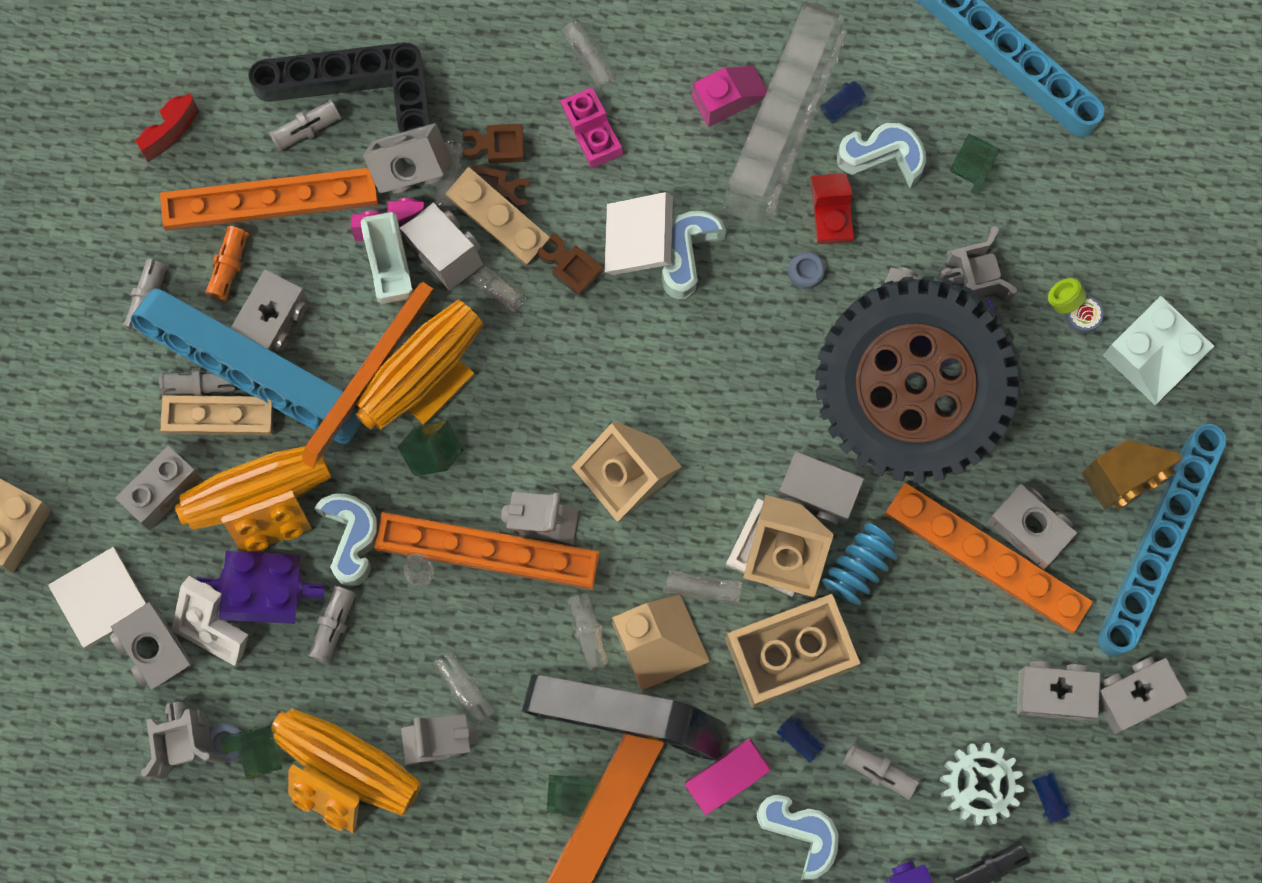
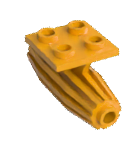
(423, 370)
(255, 499)
(340, 771)

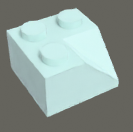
(1158, 350)

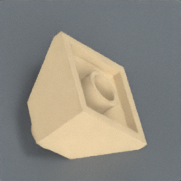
(625, 468)
(788, 547)
(659, 641)

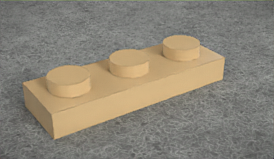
(497, 216)
(216, 415)

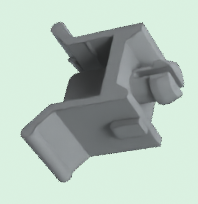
(978, 270)
(541, 517)
(437, 739)
(178, 740)

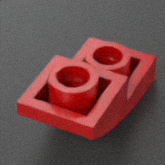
(177, 117)

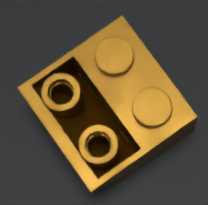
(1127, 468)

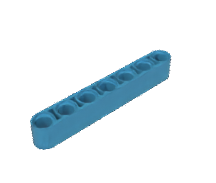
(1024, 55)
(240, 361)
(1175, 529)

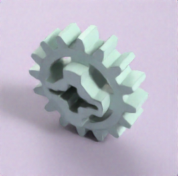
(993, 797)

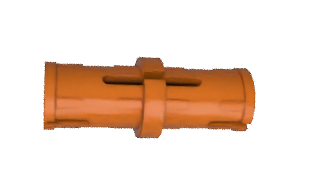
(227, 263)

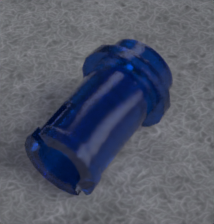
(843, 101)
(798, 737)
(1051, 798)

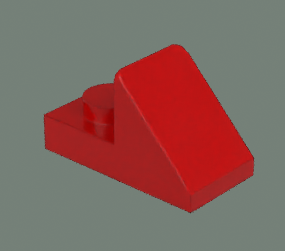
(832, 208)

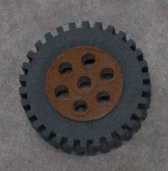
(958, 329)

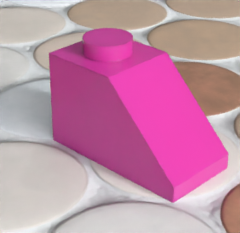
(727, 92)

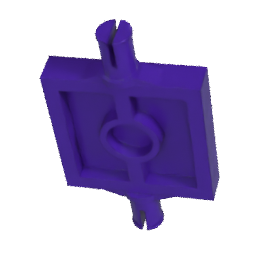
(261, 587)

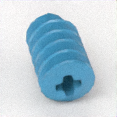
(860, 564)

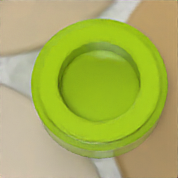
(1067, 295)

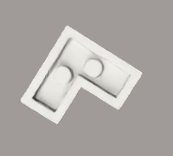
(197, 622)

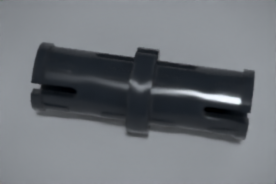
(994, 866)

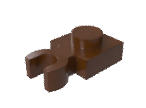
(501, 143)
(496, 179)
(573, 268)

